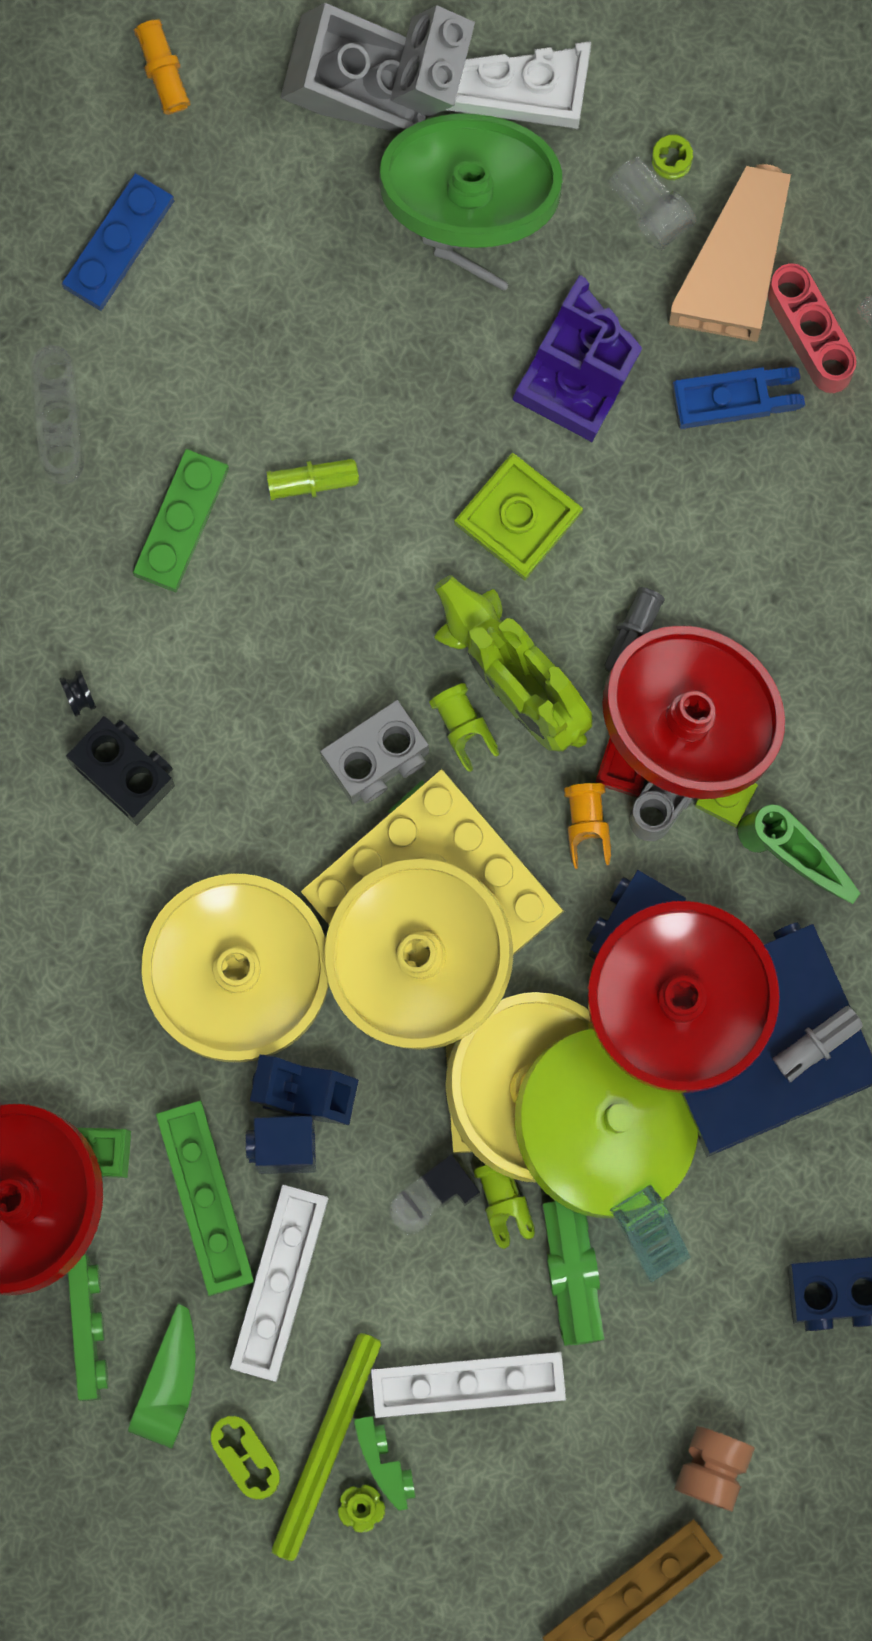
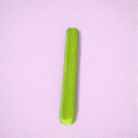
(326, 1447)

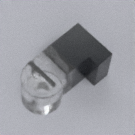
(418, 1202)

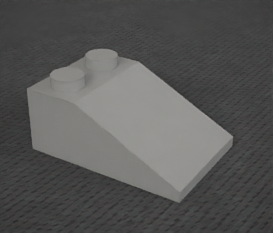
(347, 70)

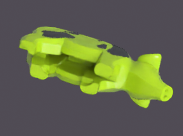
(513, 666)

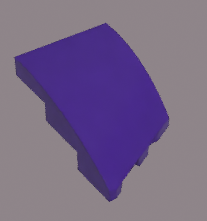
(579, 364)

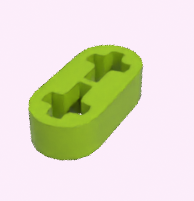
(255, 1451)

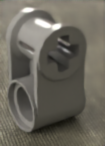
(667, 803)

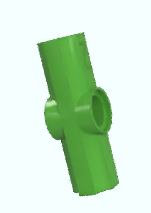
(573, 1275)

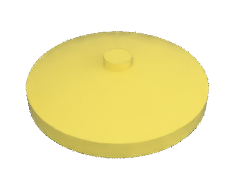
(418, 954)
(235, 967)
(490, 1068)

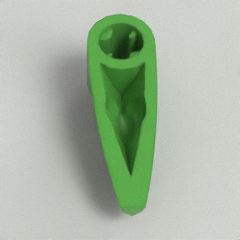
(796, 849)
(168, 1384)

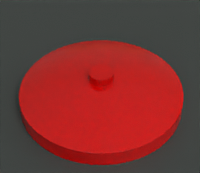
(693, 712)
(683, 996)
(46, 1198)

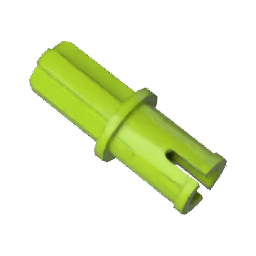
(312, 478)

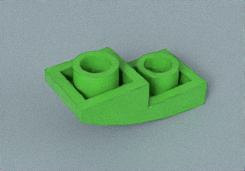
(393, 1481)

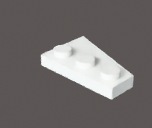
(528, 87)

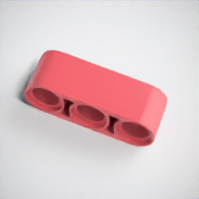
(811, 307)

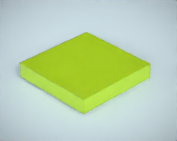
(518, 516)

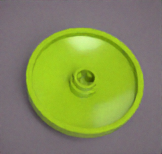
(597, 1131)

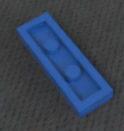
(118, 242)

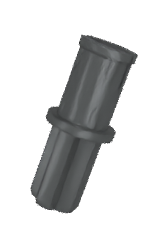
(637, 622)

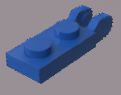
(734, 396)

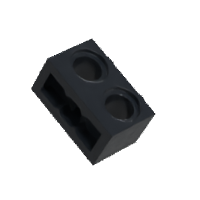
(113, 777)

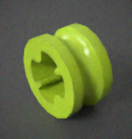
(681, 167)

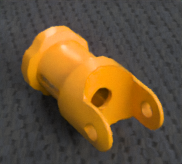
(587, 818)

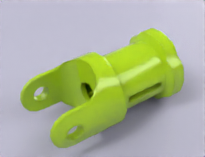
(462, 722)
(504, 1201)

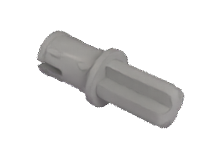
(818, 1043)

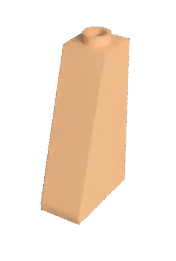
(735, 266)

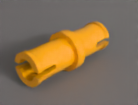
(162, 66)

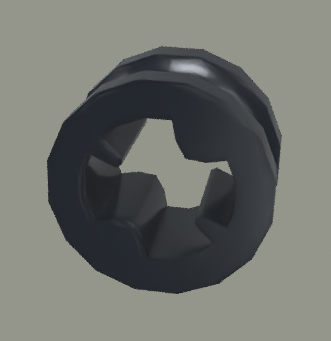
(77, 693)

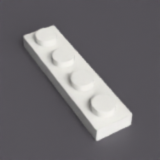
(279, 1283)
(468, 1385)

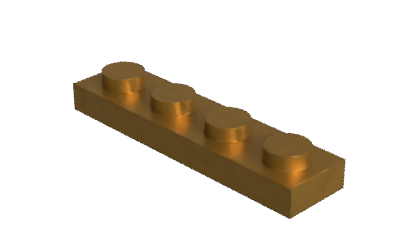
(641, 1588)

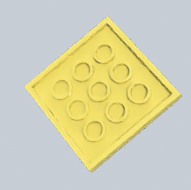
(447, 828)

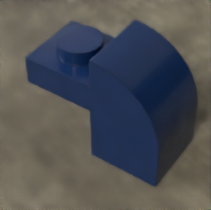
(303, 1090)

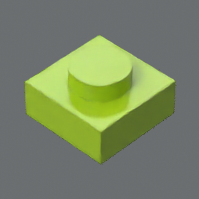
(729, 808)

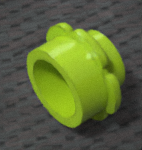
(348, 1510)

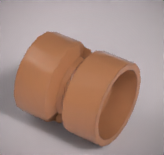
(714, 1468)

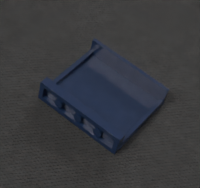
(761, 1094)

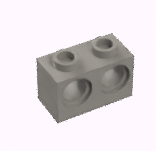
(432, 61)
(367, 743)

